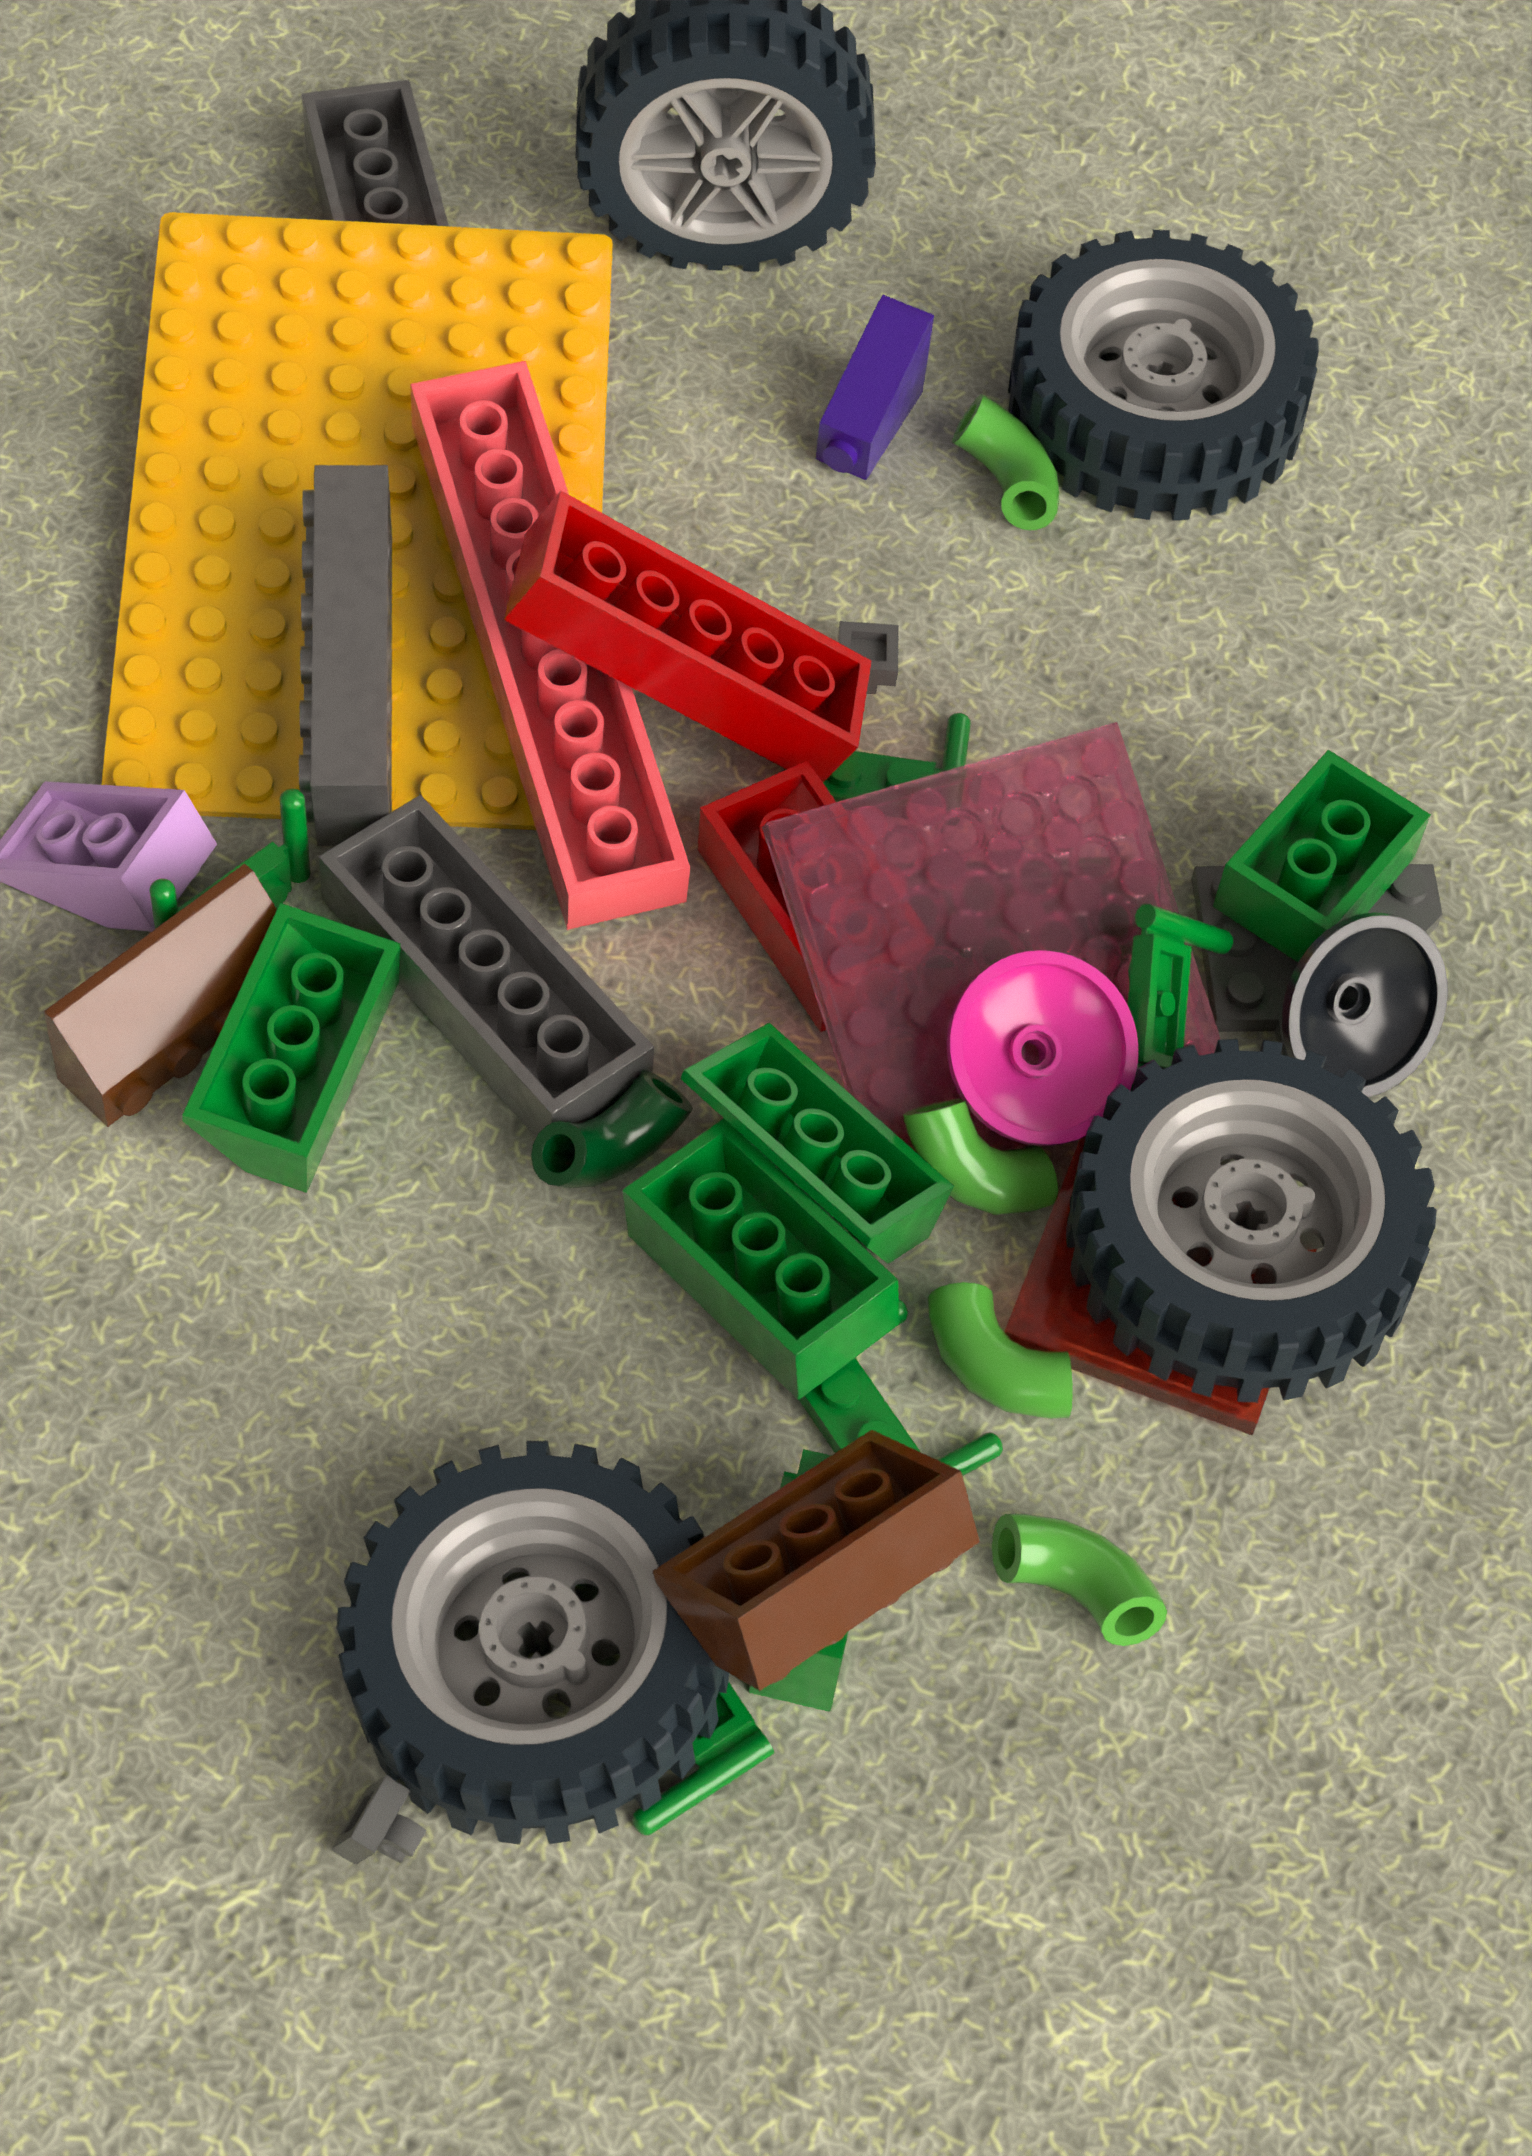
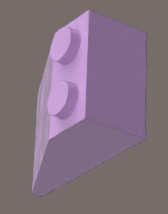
(104, 848)

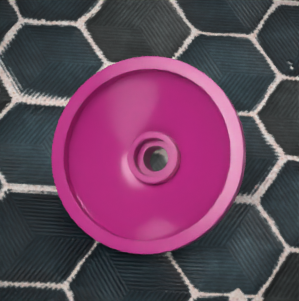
(1074, 1022)

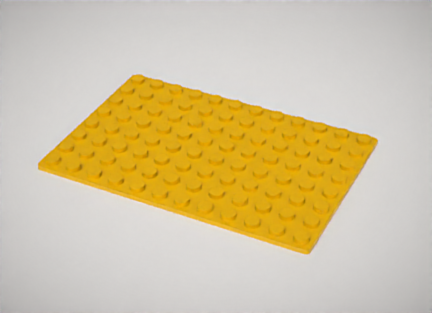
(298, 353)

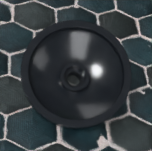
(1388, 1006)

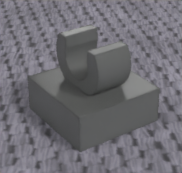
(877, 644)
(378, 1825)

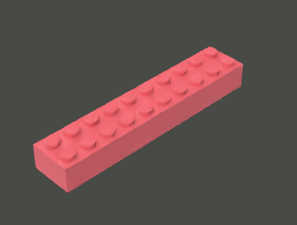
(567, 723)

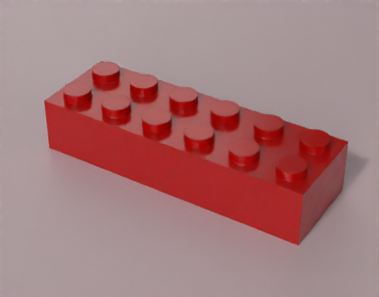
(688, 638)

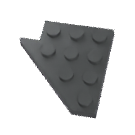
(1252, 978)

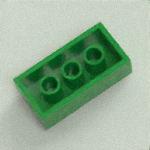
(762, 1258)

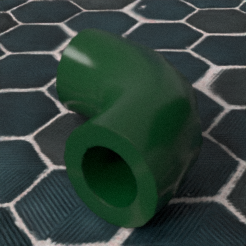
(613, 1140)

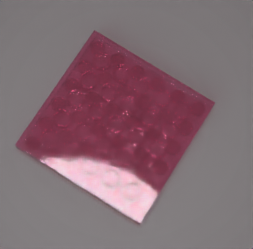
(952, 872)

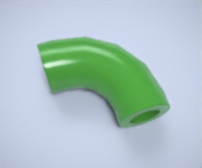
(1015, 460)
(980, 1174)
(991, 1362)
(1084, 1567)

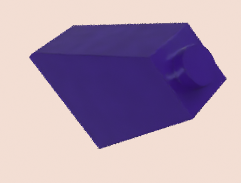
(876, 388)

